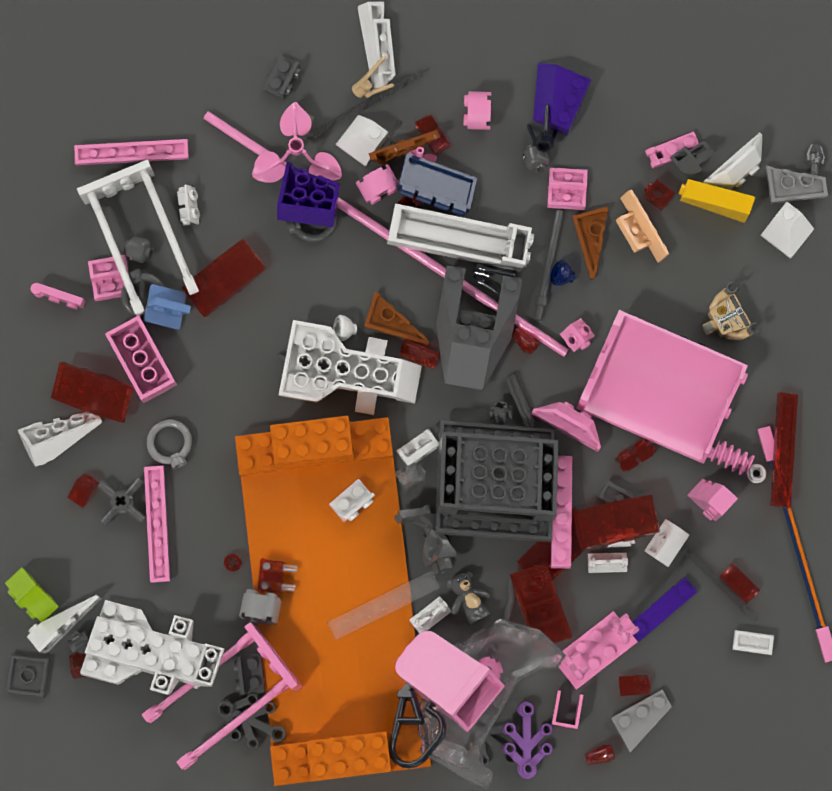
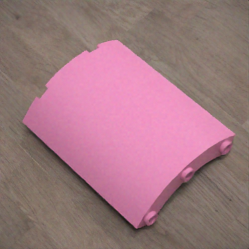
(662, 387)

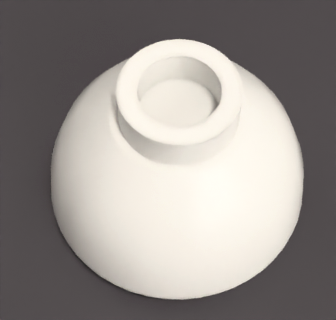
(344, 327)

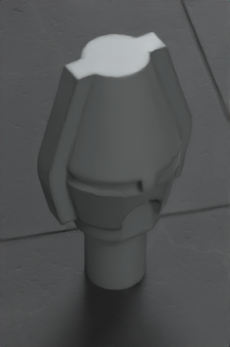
(815, 157)

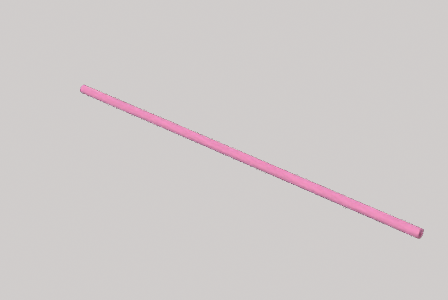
(383, 232)

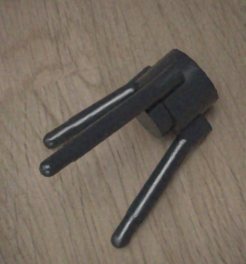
(544, 141)
(484, 272)

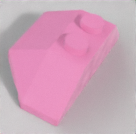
(570, 422)

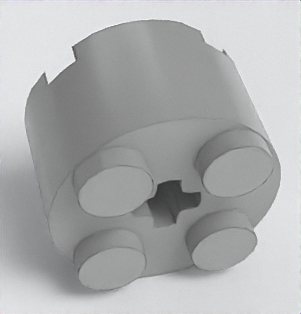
(260, 608)

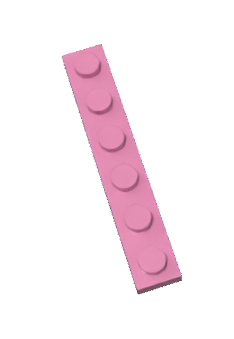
(131, 152)
(562, 522)
(157, 524)

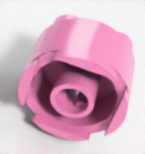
(478, 110)
(377, 184)

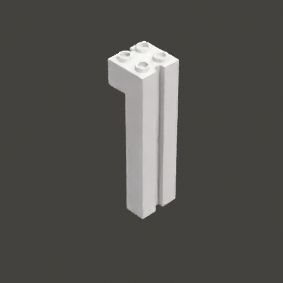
(461, 237)

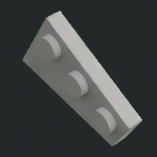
(794, 186)
(640, 718)

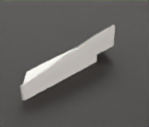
(377, 42)

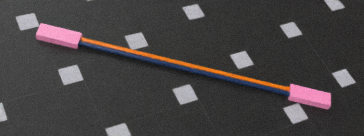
(823, 634)

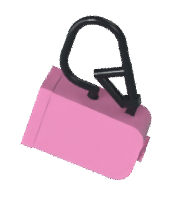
(447, 681)

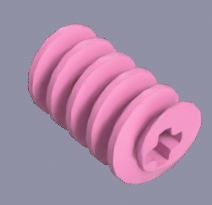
(732, 457)

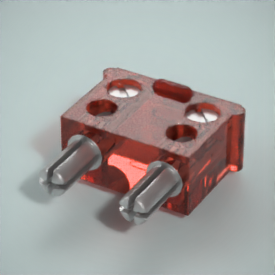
(269, 576)

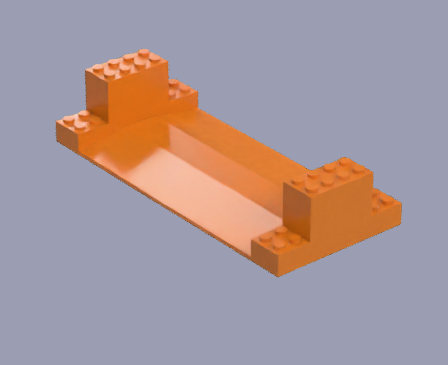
(349, 684)

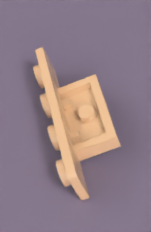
(639, 229)

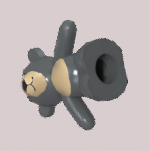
(469, 598)

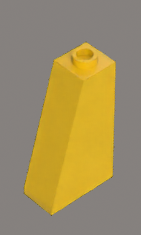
(717, 200)

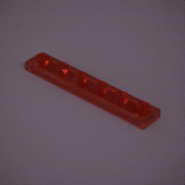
(784, 450)

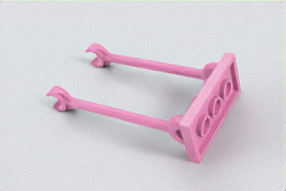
(598, 648)
(277, 665)

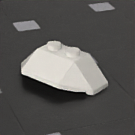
(738, 166)

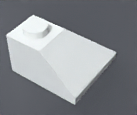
(362, 138)
(788, 230)

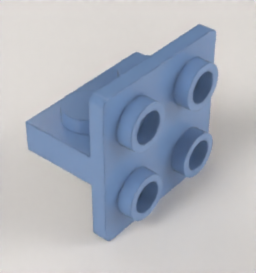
(165, 307)

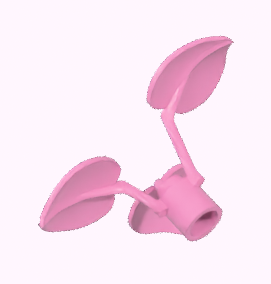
(294, 122)

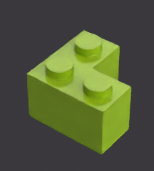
(30, 595)

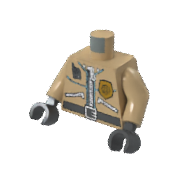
(729, 317)

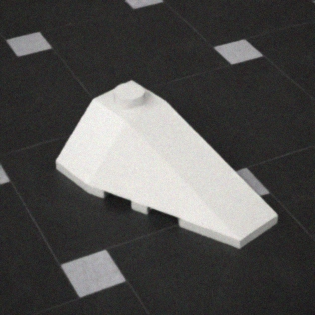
(49, 440)
(52, 630)

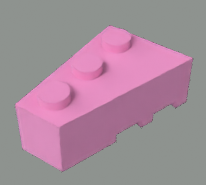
(712, 499)

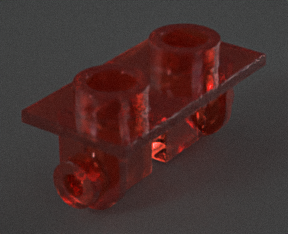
(627, 457)
(739, 583)

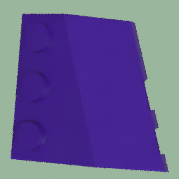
(564, 94)
(307, 198)

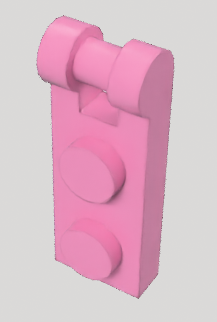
(670, 148)
(56, 296)

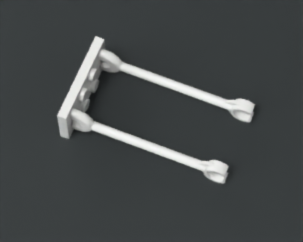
(109, 187)

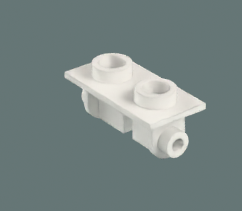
(188, 196)
(607, 562)
(430, 615)

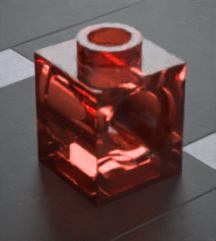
(659, 203)

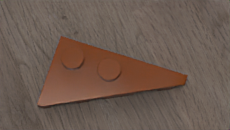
(402, 147)
(590, 232)
(385, 319)

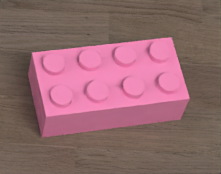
(141, 359)

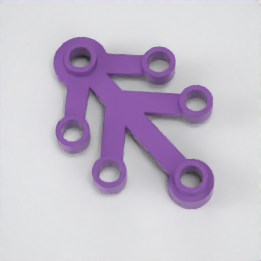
(526, 743)

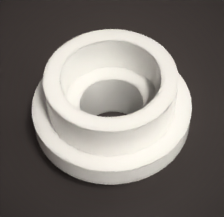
(760, 469)

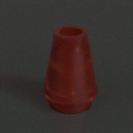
(525, 341)
(600, 755)

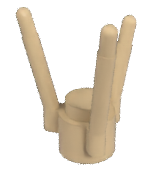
(363, 86)

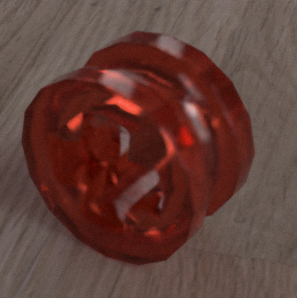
(230, 557)

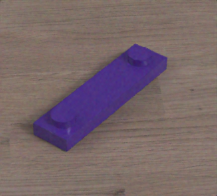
(663, 608)

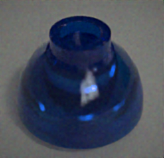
(562, 273)

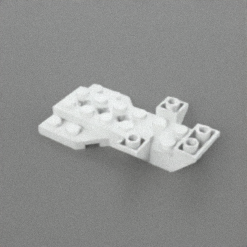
(368, 371)
(170, 659)

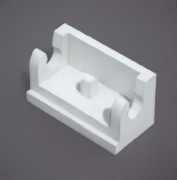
(418, 448)
(667, 543)

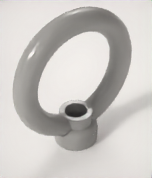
(178, 459)

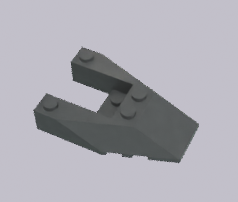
(472, 340)

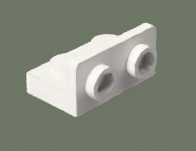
(352, 500)

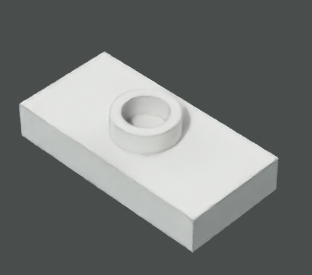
(753, 642)

